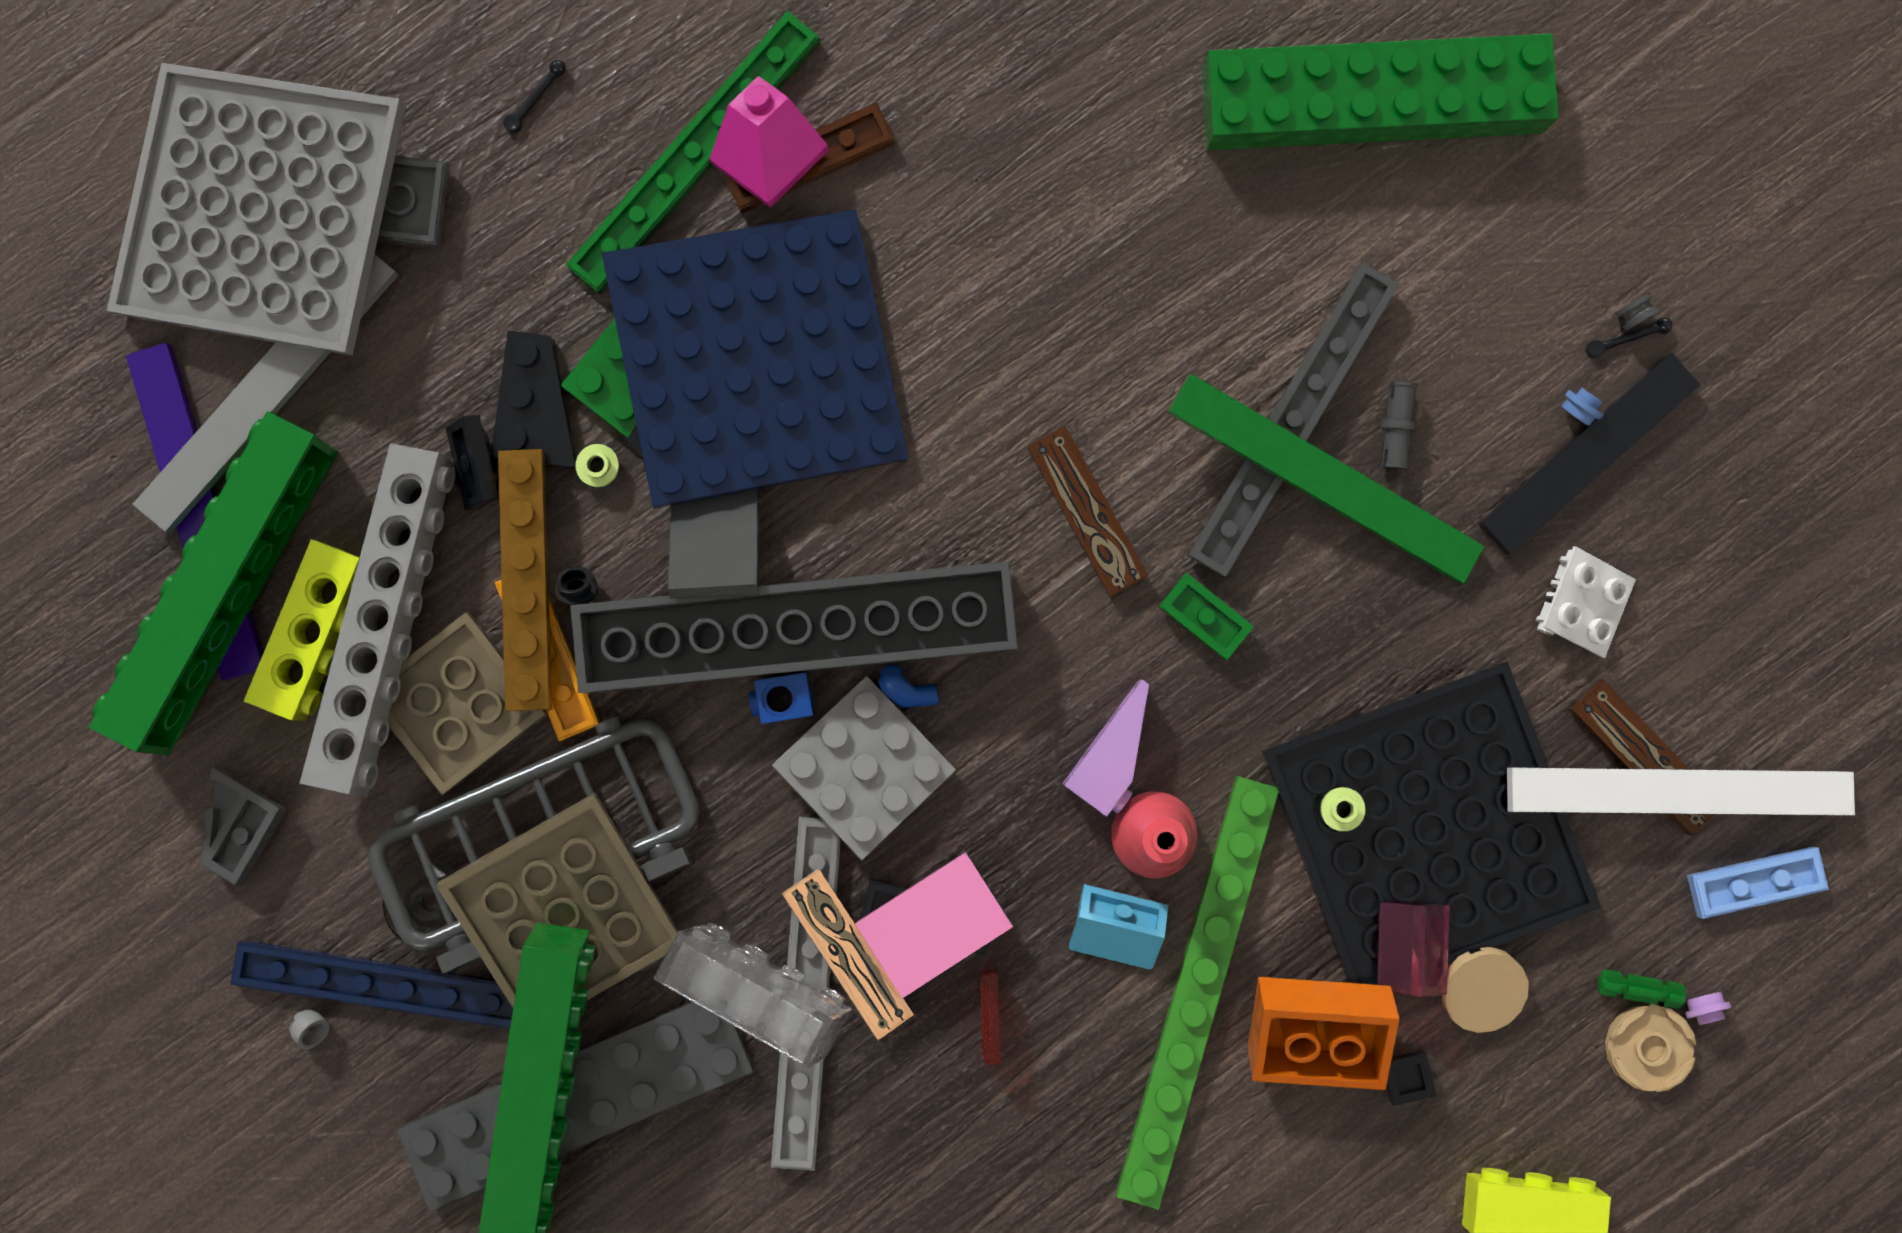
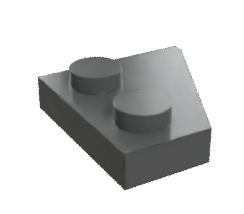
(237, 827)

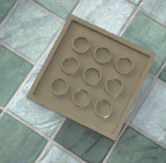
(566, 875)

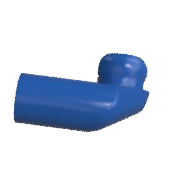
(903, 692)

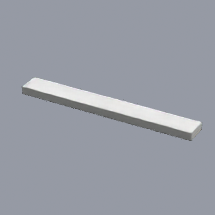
(1680, 791)

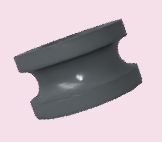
(1637, 311)

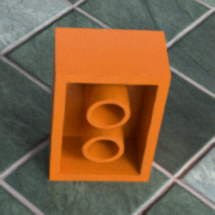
(1322, 1033)

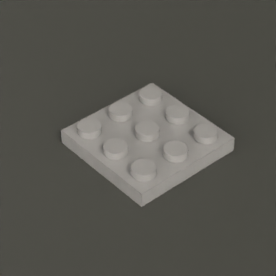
(863, 768)

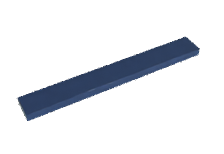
(370, 983)

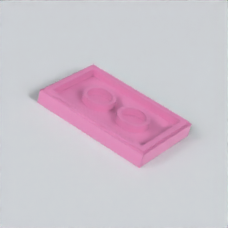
(933, 925)

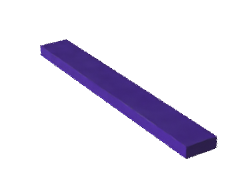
(169, 429)

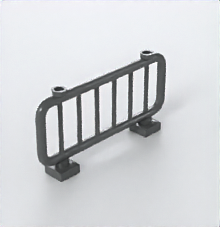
(411, 822)

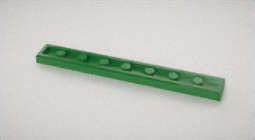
(689, 154)
(1325, 479)

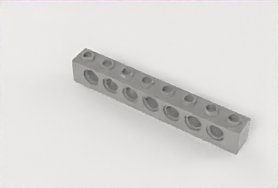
(369, 598)

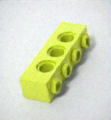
(271, 683)

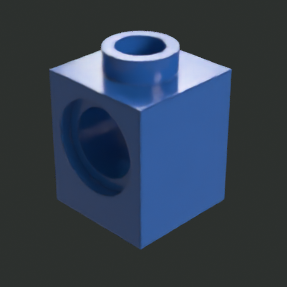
(802, 701)

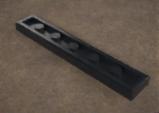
(1589, 454)

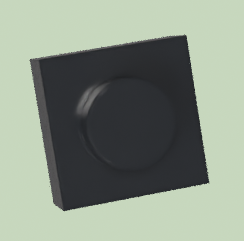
(1410, 1078)

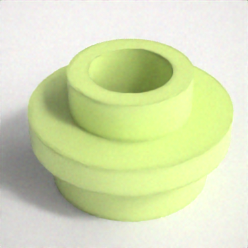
(609, 471)
(1329, 806)

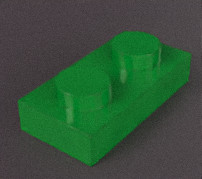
(1206, 616)

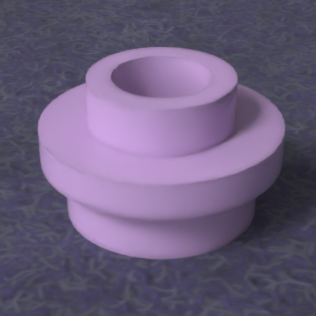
(1707, 1008)

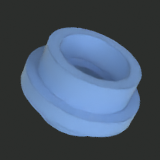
(1583, 406)

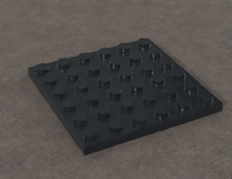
(1431, 821)

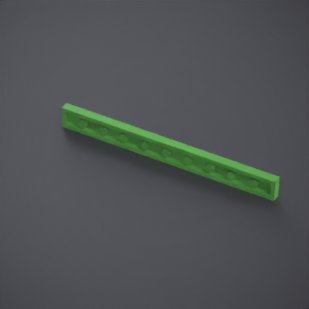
(1196, 993)

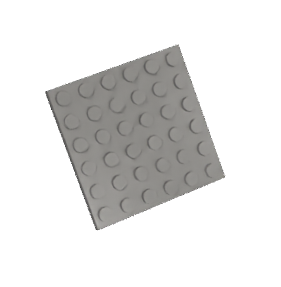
(257, 208)

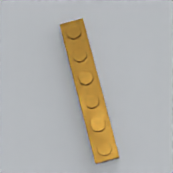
(524, 580)

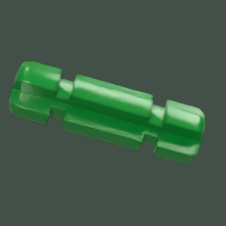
(1641, 989)

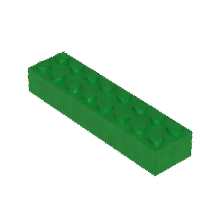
(1379, 91)
(213, 587)
(537, 1080)

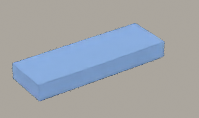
(1757, 882)

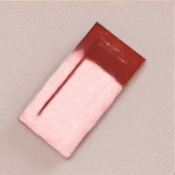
(990, 1017)

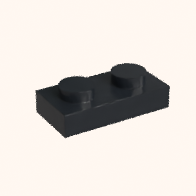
(472, 462)

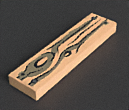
(847, 954)

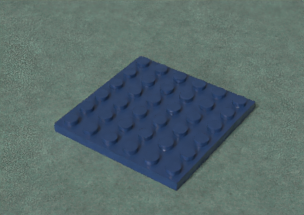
(754, 358)

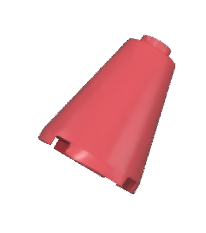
(1141, 823)

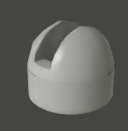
(308, 1029)

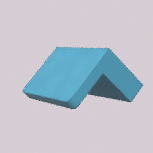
(1119, 927)

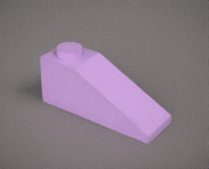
(1110, 760)

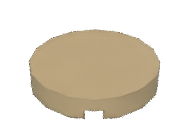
(1485, 990)
(1650, 1047)

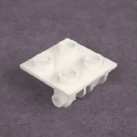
(1586, 601)

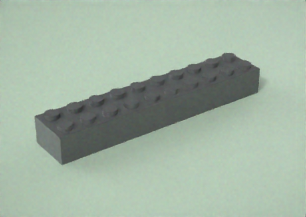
(794, 628)

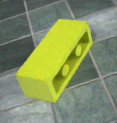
(1533, 1204)

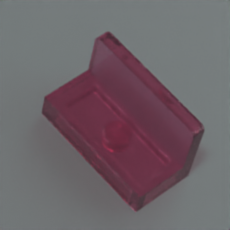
(1414, 948)

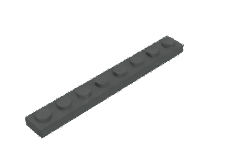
(1296, 412)

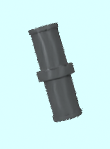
(1398, 425)

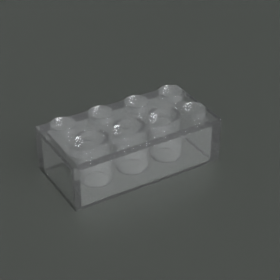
(754, 993)

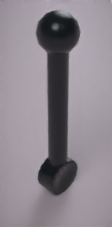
(513, 121)
(1597, 348)

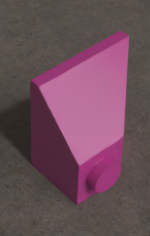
(766, 142)

